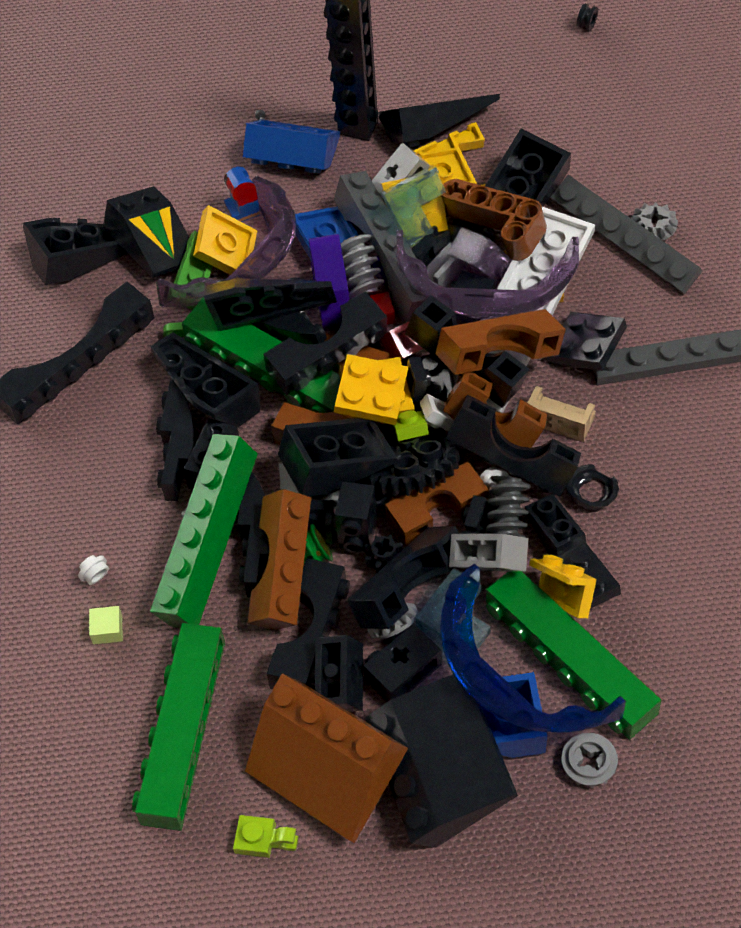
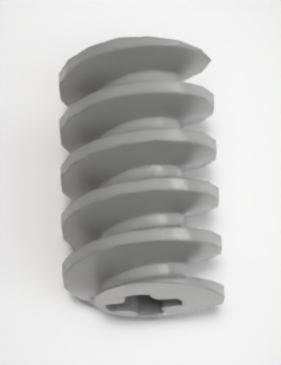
(358, 266)

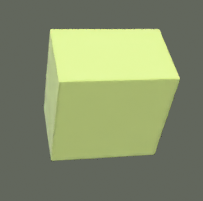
(105, 625)

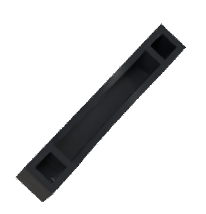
(31, 387)

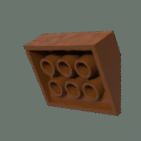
(322, 757)

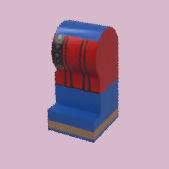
(244, 200)

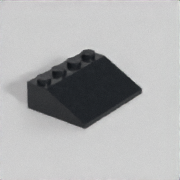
(451, 762)

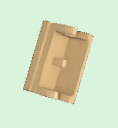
(562, 417)

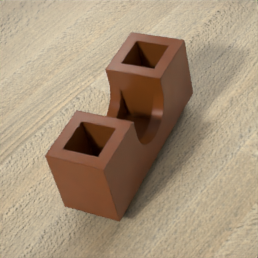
(519, 426)
(410, 514)

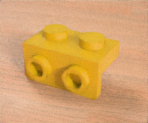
(566, 584)

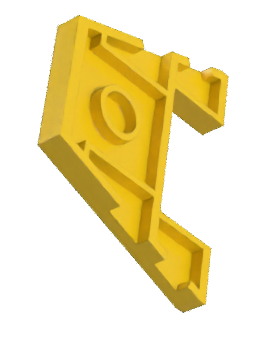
(448, 155)

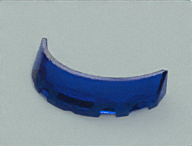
(487, 685)

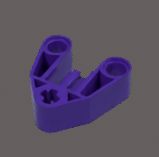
(329, 266)

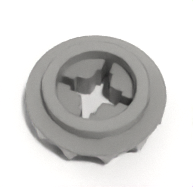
(666, 219)
(403, 623)
(591, 745)

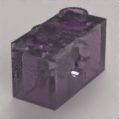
(479, 255)

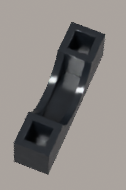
(297, 363)
(500, 368)
(546, 465)
(321, 592)
(382, 598)

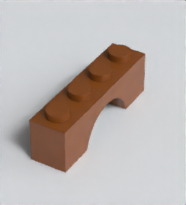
(528, 333)
(277, 595)

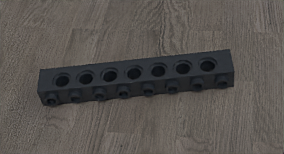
(352, 66)

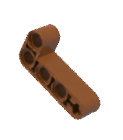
(516, 216)

